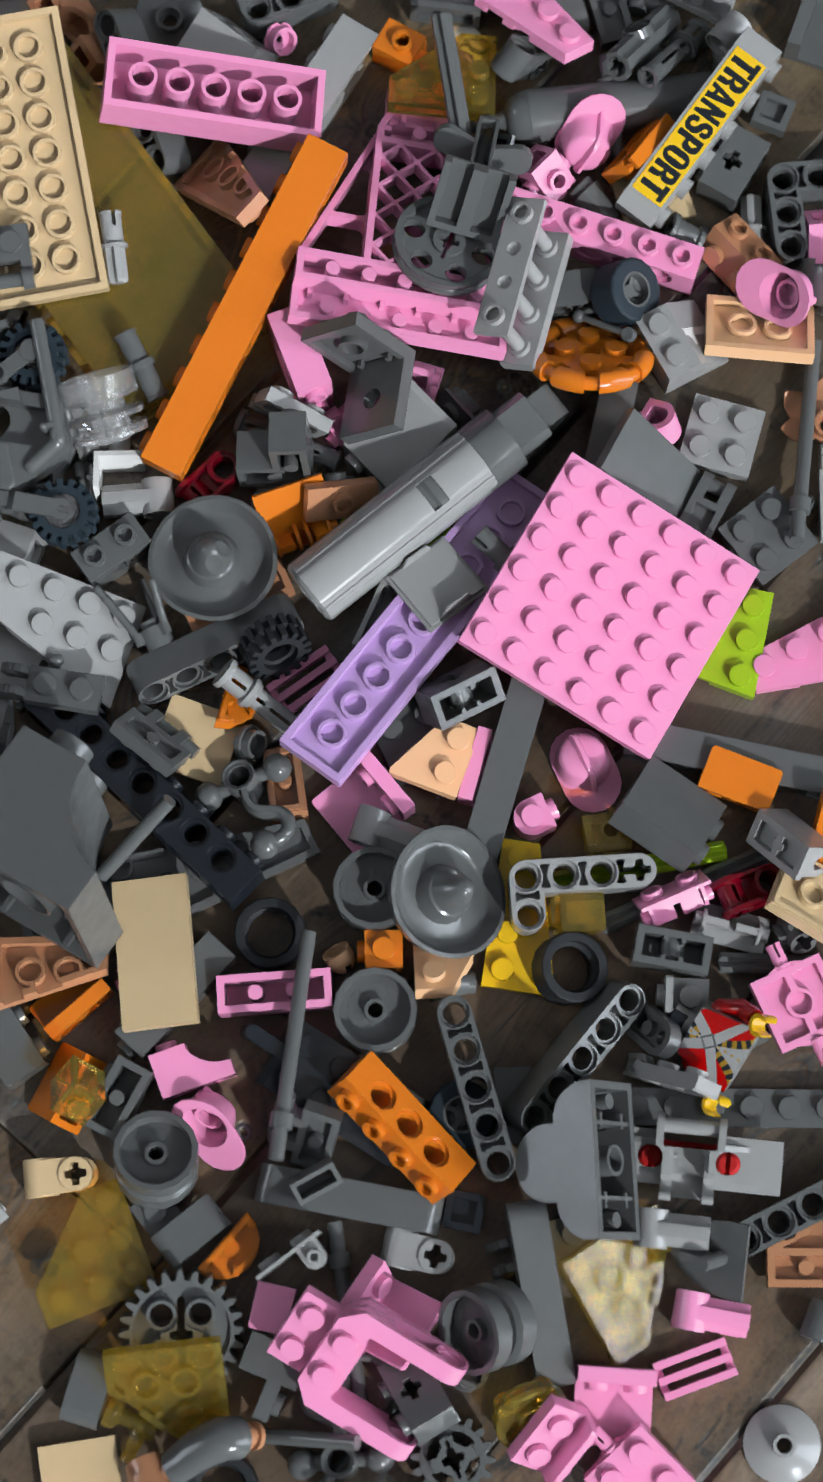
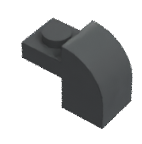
(276, 1373)

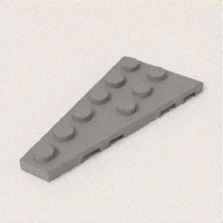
(66, 619)

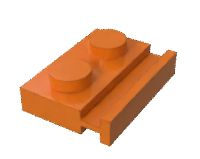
(637, 150)

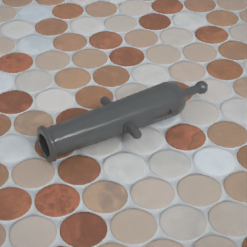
(539, 113)

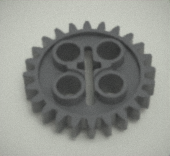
(148, 1329)

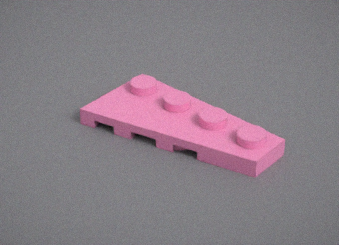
(546, 25)

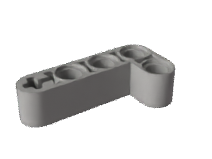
(582, 882)

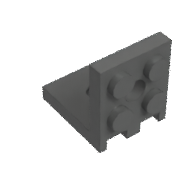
(377, 367)

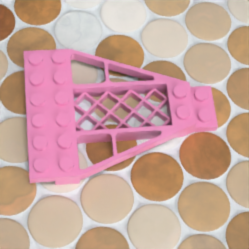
(338, 283)

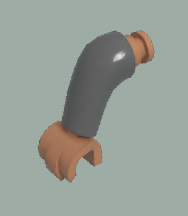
(198, 1450)

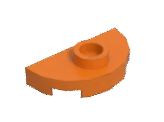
(230, 714)
(234, 1252)

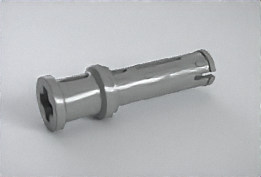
(248, 694)

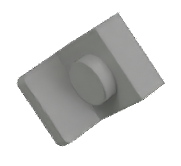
(684, 991)

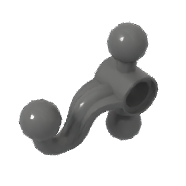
(276, 769)
(303, 1463)

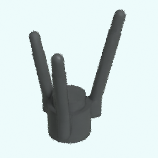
(155, 631)

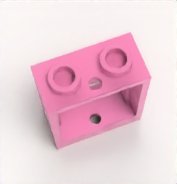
(300, 364)

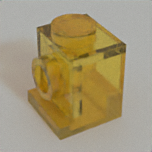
(595, 839)

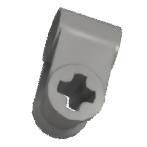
(409, 1251)

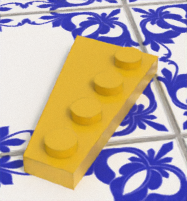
(510, 954)

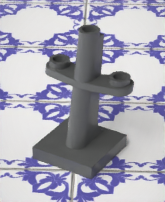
(475, 180)

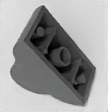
(586, 1161)

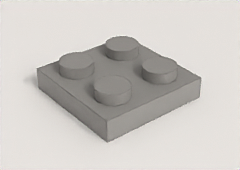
(722, 436)

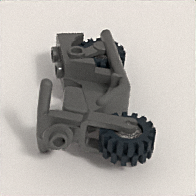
(39, 437)

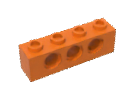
(421, 1145)

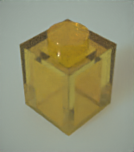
(577, 913)
(78, 1090)

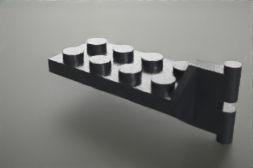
(318, 1068)

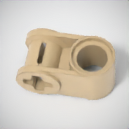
(53, 1176)

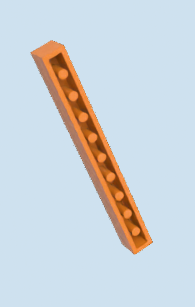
(244, 308)

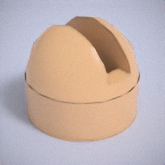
(339, 957)

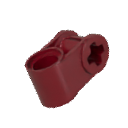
(206, 482)
(742, 891)

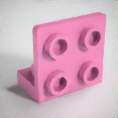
(365, 785)
(378, 1282)
(616, 1396)

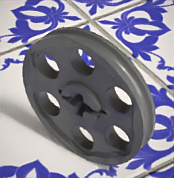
(431, 247)

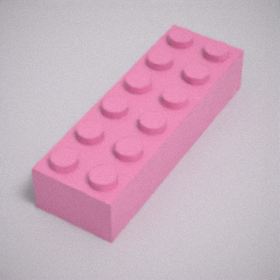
(210, 95)

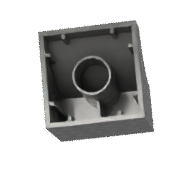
(53, 842)

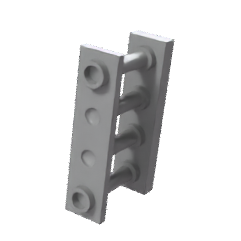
(523, 283)

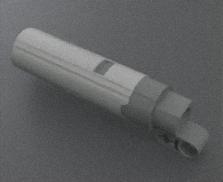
(424, 501)

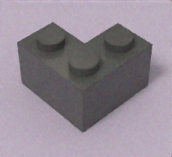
(275, 454)

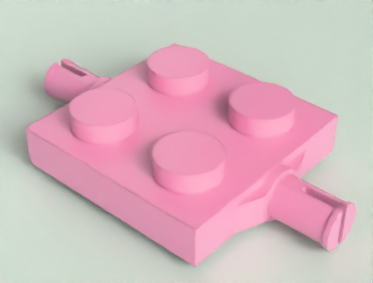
(796, 998)
(635, 1458)

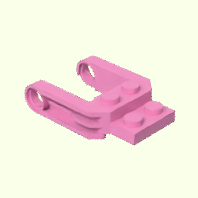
(327, 1341)

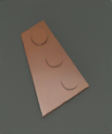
(38, 967)

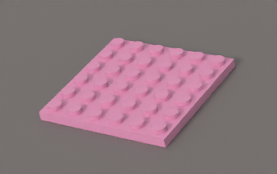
(608, 606)

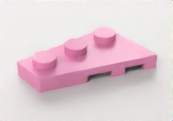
(792, 660)

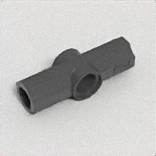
(641, 42)

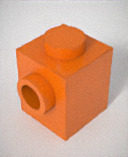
(398, 46)
(381, 950)

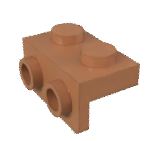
(731, 246)

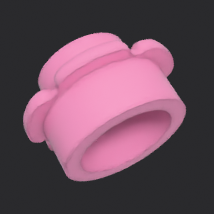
(287, 40)

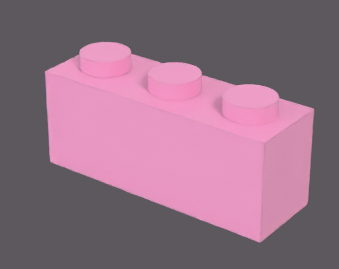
(270, 993)

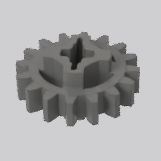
(470, 1451)

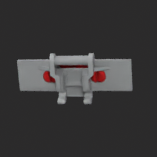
(698, 1169)

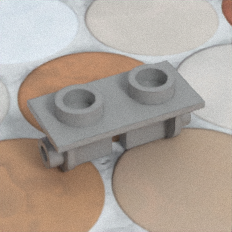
(744, 933)

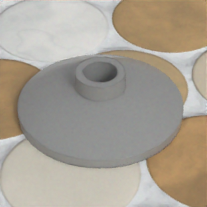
(761, 1441)

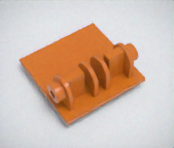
(284, 514)

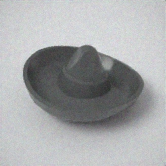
(213, 558)
(447, 893)

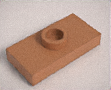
(337, 498)

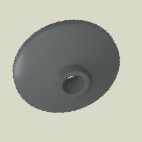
(157, 12)

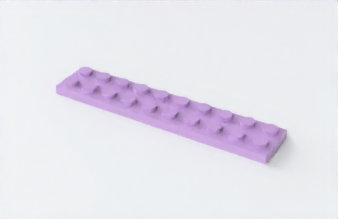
(399, 651)

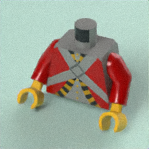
(720, 1041)

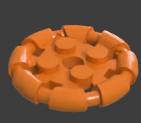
(591, 358)

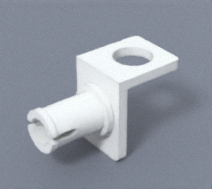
(116, 459)

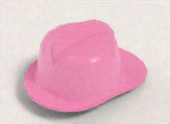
(591, 131)
(774, 291)
(585, 769)
(213, 1123)

